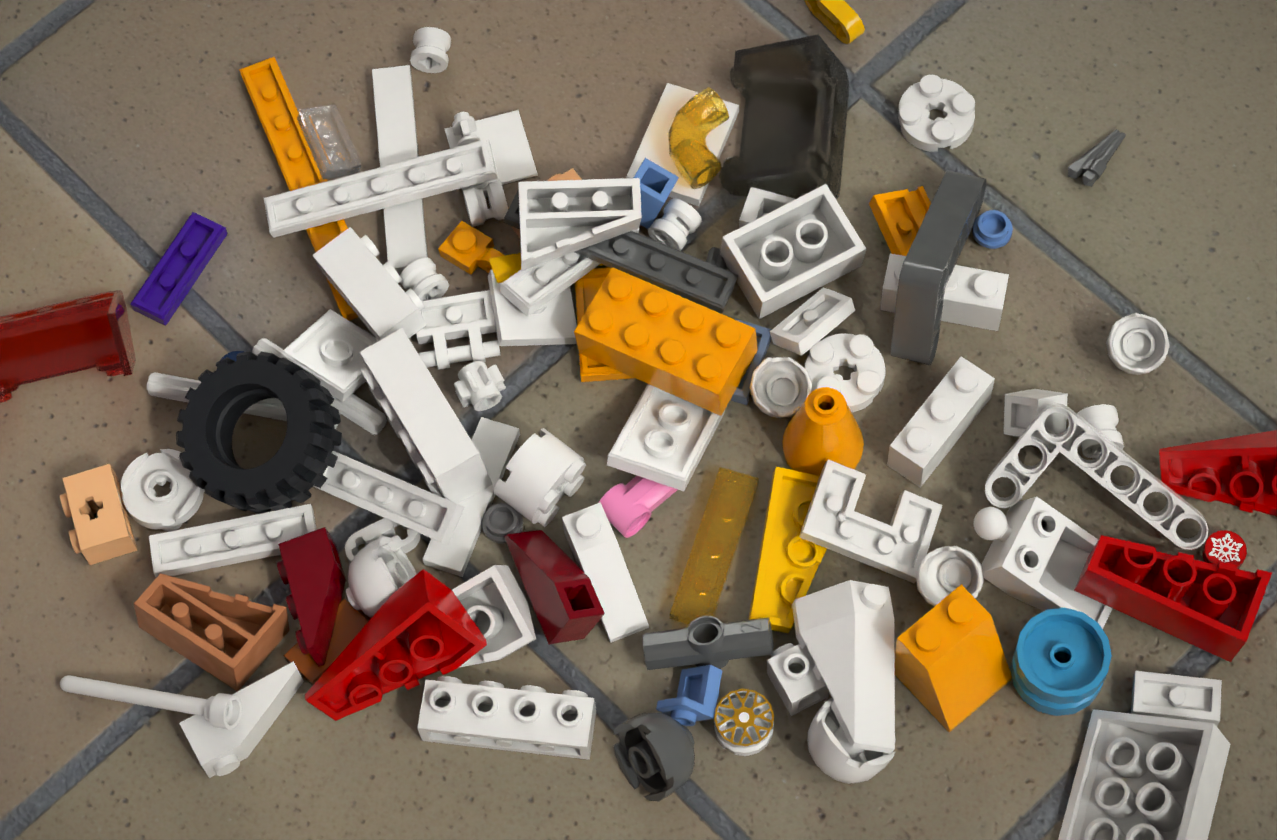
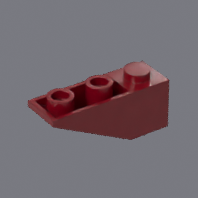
(317, 585)
(556, 587)

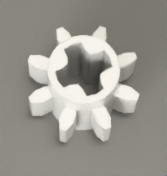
(479, 385)

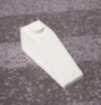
(602, 561)
(262, 702)

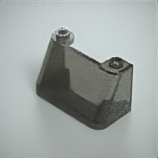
(790, 120)

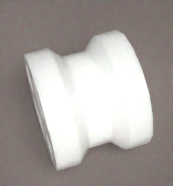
(430, 50)
(424, 280)

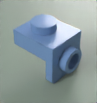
(695, 696)

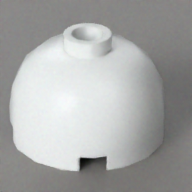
(377, 575)
(834, 754)

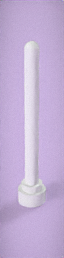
(220, 710)

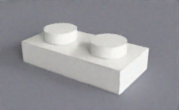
(812, 321)
(1176, 697)

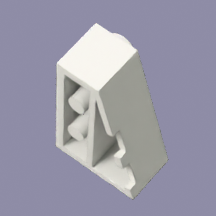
(574, 215)

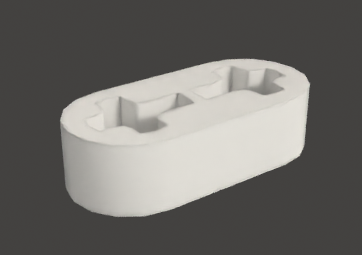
(376, 530)

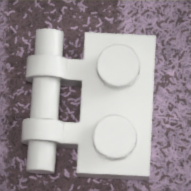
(457, 318)

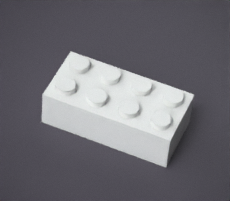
(423, 419)

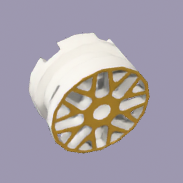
(744, 722)

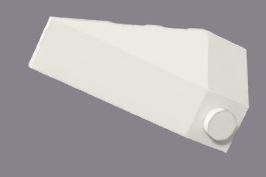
(498, 611)
(854, 654)

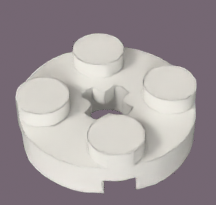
(939, 133)
(850, 351)
(140, 497)

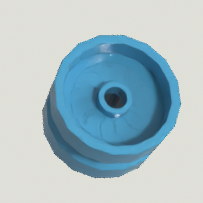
(1060, 661)

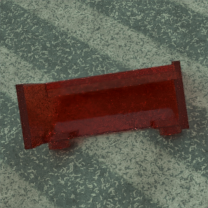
(65, 340)

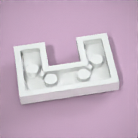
(887, 547)

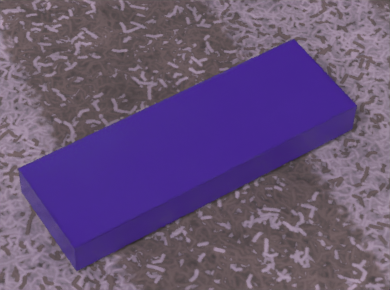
(179, 268)

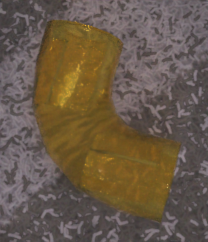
(689, 134)

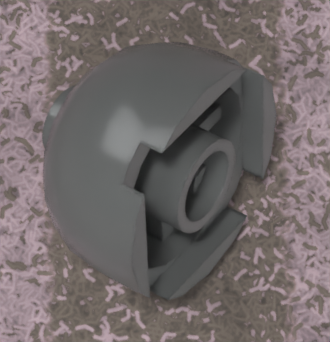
(655, 753)

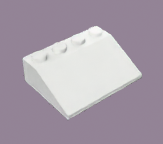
(1145, 779)

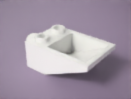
(1038, 556)

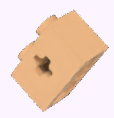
(99, 493)

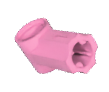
(631, 504)

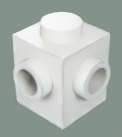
(794, 678)

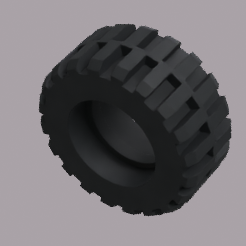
(219, 405)

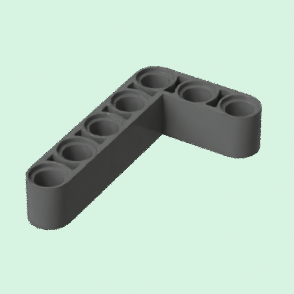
(931, 265)

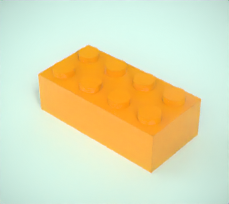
(666, 341)

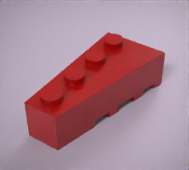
(1175, 593)

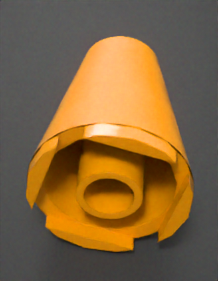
(821, 432)

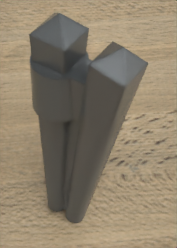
(1095, 160)

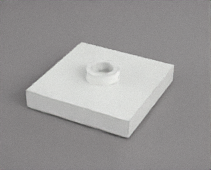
(548, 325)
(332, 353)

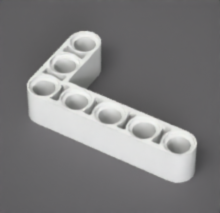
(1099, 469)

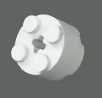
(540, 476)

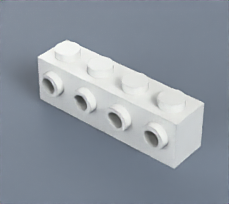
(507, 717)

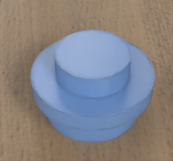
(992, 229)

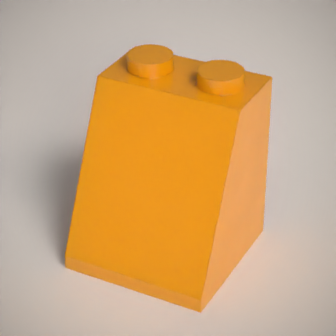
(952, 658)

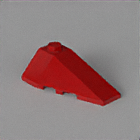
(1226, 470)
(407, 639)

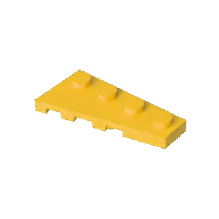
(785, 559)

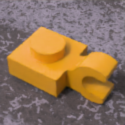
(468, 249)

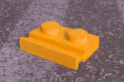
(900, 216)

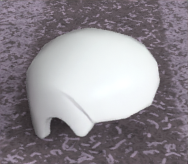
(1137, 344)
(780, 386)
(945, 571)

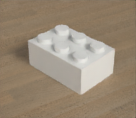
(792, 251)

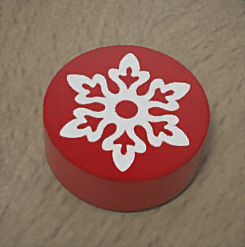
(1224, 547)

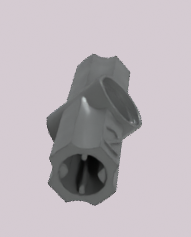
(708, 643)

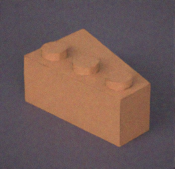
(210, 628)

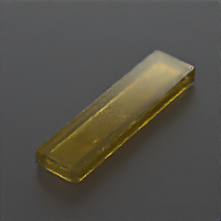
(714, 546)

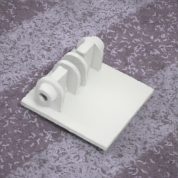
(507, 140)

